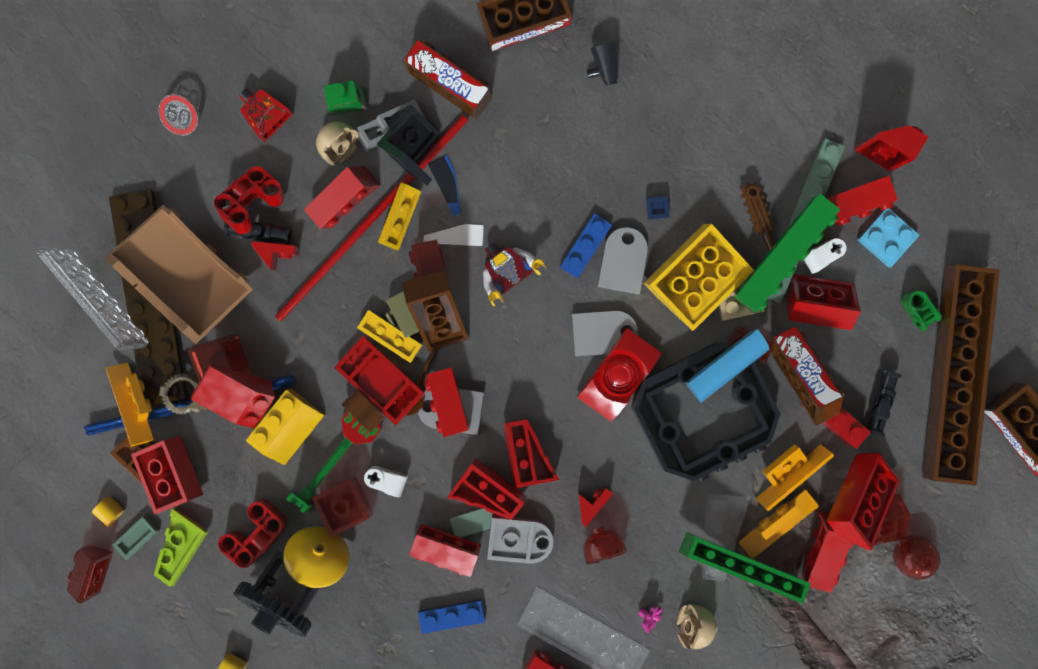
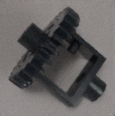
(268, 610)

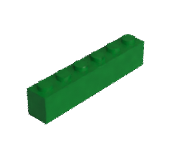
(786, 253)
(744, 567)

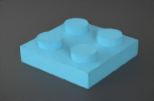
(888, 237)

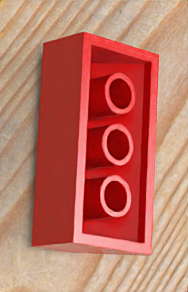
(863, 500)

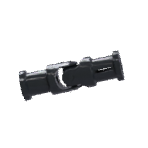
(270, 234)
(880, 412)

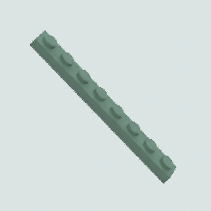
(816, 183)

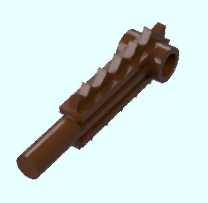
(759, 215)

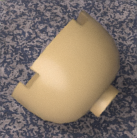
(336, 142)
(697, 626)

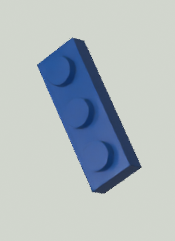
(585, 246)
(451, 616)

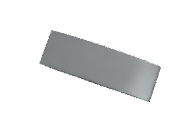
(373, 131)

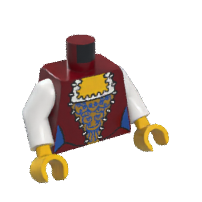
(507, 270)

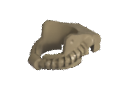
(195, 407)

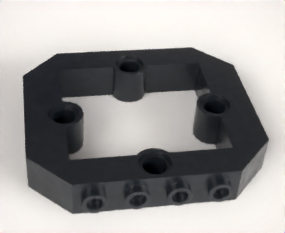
(698, 468)

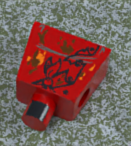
(263, 113)

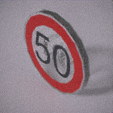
(178, 114)

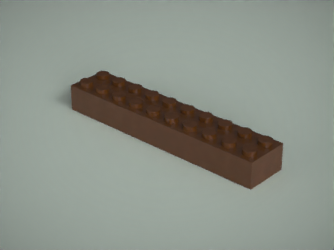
(961, 374)

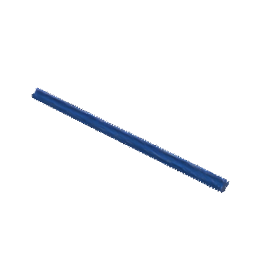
(162, 411)

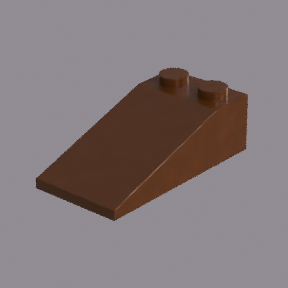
(435, 310)

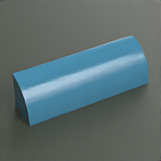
(728, 365)

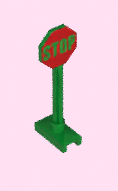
(354, 434)

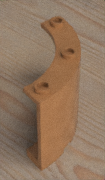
(179, 273)

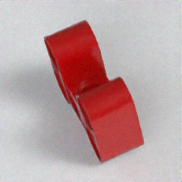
(242, 193)
(259, 540)

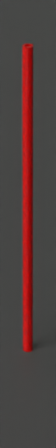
(357, 233)

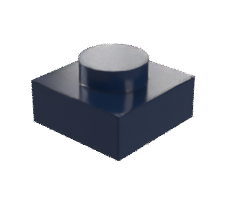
(657, 208)

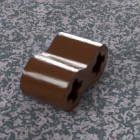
(363, 410)

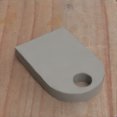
(623, 263)
(598, 331)
(472, 405)
(517, 539)

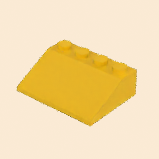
(699, 276)

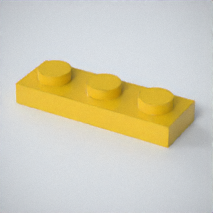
(399, 216)
(389, 336)

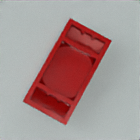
(619, 375)
(379, 380)

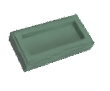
(471, 522)
(135, 537)

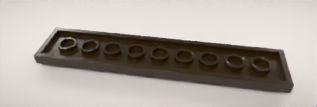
(162, 355)

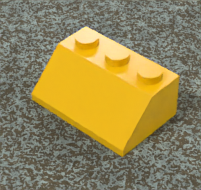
(285, 427)

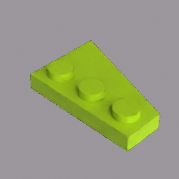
(180, 545)

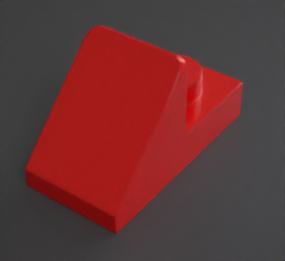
(269, 252)
(588, 508)

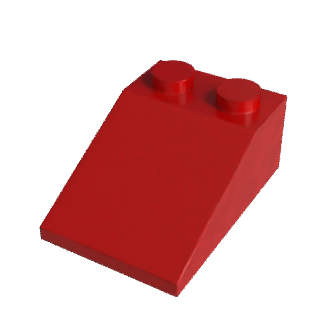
(234, 395)

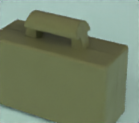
(402, 315)

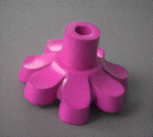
(650, 617)

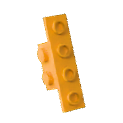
(131, 403)
(789, 472)
(778, 523)

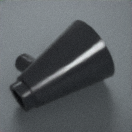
(607, 63)

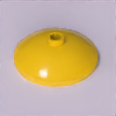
(316, 567)

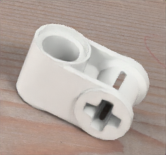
(822, 256)
(390, 481)

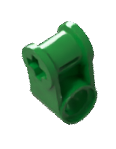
(923, 312)

